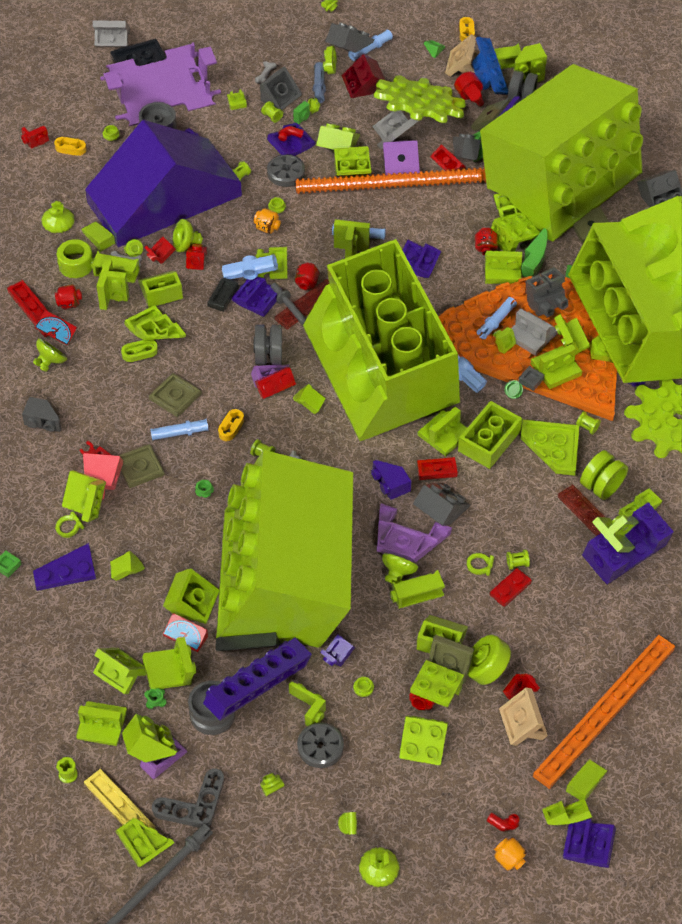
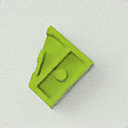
(142, 841)

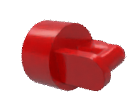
(469, 87)

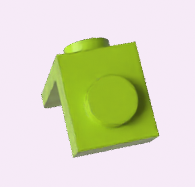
(316, 701)

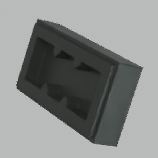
(223, 294)

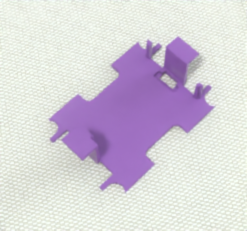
(162, 81)

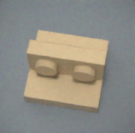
(462, 56)
(522, 718)

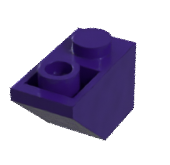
(392, 479)

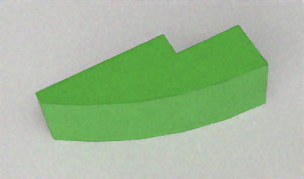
(534, 255)

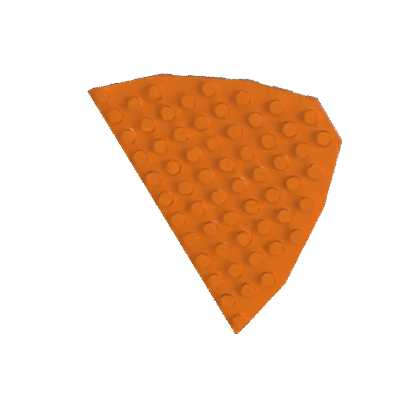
(590, 392)

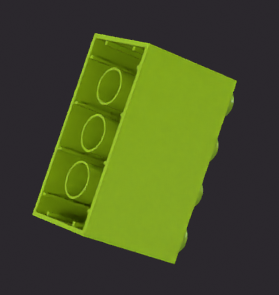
(565, 148)
(634, 290)
(382, 342)
(286, 550)

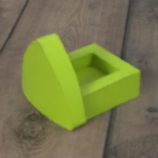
(309, 398)
(125, 565)

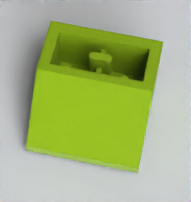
(532, 60)
(333, 137)
(352, 161)
(161, 288)
(441, 627)
(148, 740)

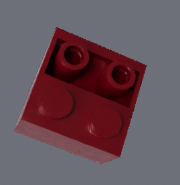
(362, 77)

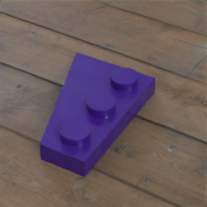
(66, 570)

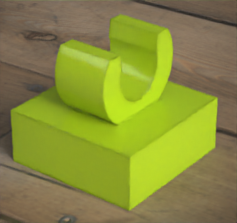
(236, 100)
(505, 339)

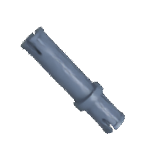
(319, 87)

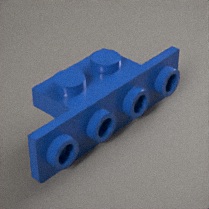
(488, 68)

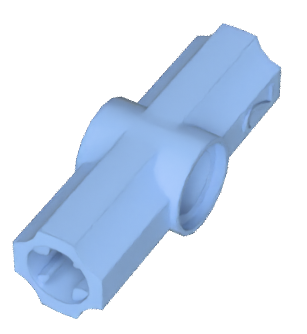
(250, 267)
(470, 375)

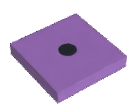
(401, 157)

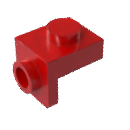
(35, 137)
(160, 250)
(195, 256)
(518, 683)

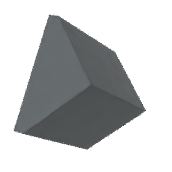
(279, 89)

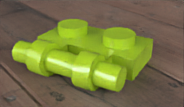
(281, 255)

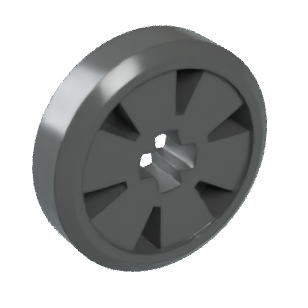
(285, 169)
(324, 756)

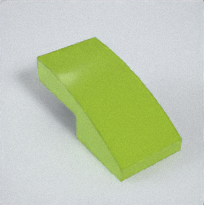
(640, 500)
(560, 815)

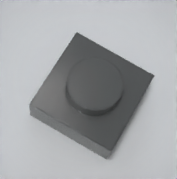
(531, 378)

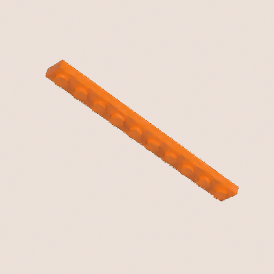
(603, 712)

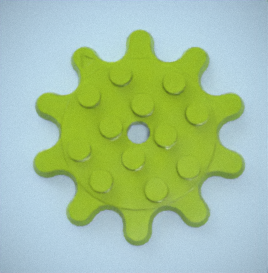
(420, 99)
(657, 416)

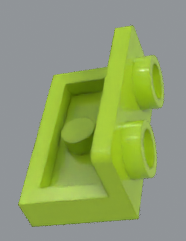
(572, 333)

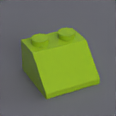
(191, 596)

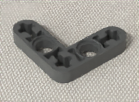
(194, 810)

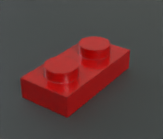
(275, 382)
(437, 468)
(510, 587)

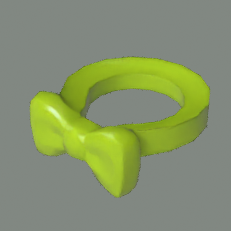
(69, 518)
(489, 561)

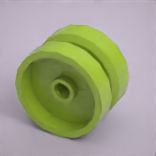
(604, 475)

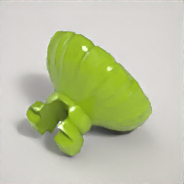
(57, 218)
(185, 236)
(48, 355)
(397, 567)
(380, 873)

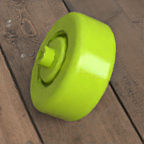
(489, 659)

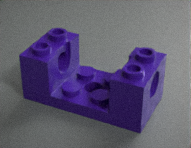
(647, 537)

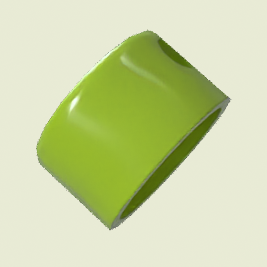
(78, 267)

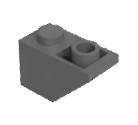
(466, 146)
(41, 415)

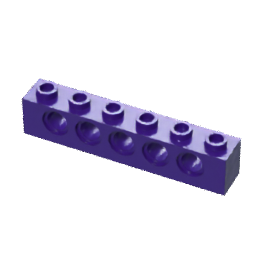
(256, 678)

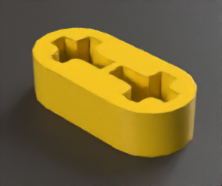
(463, 30)
(70, 146)
(234, 426)

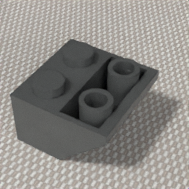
(348, 37)
(660, 187)
(441, 503)

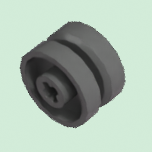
(519, 88)
(159, 113)
(268, 344)
(201, 716)

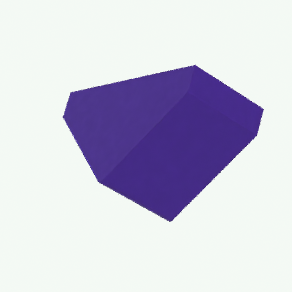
(159, 181)

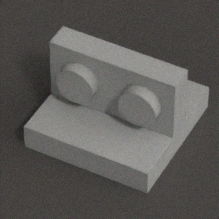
(111, 33)
(392, 126)
(532, 332)

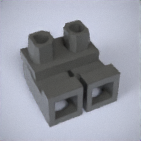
(547, 293)

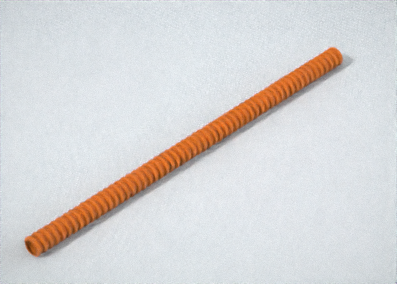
(390, 180)

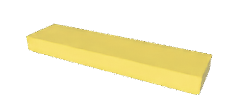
(115, 799)

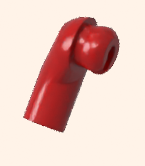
(288, 131)
(506, 824)

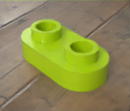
(330, 60)
(138, 350)

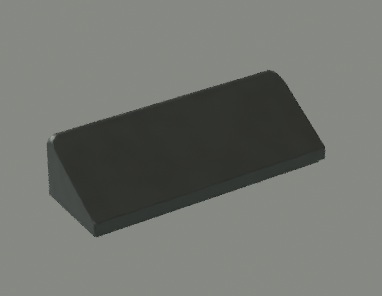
(247, 641)

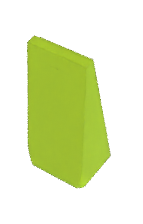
(99, 236)
(585, 780)

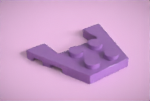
(405, 541)

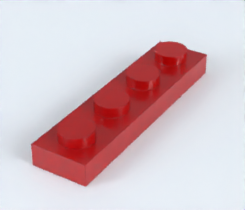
(27, 301)

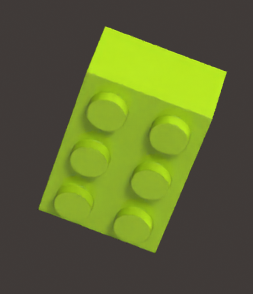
(490, 434)

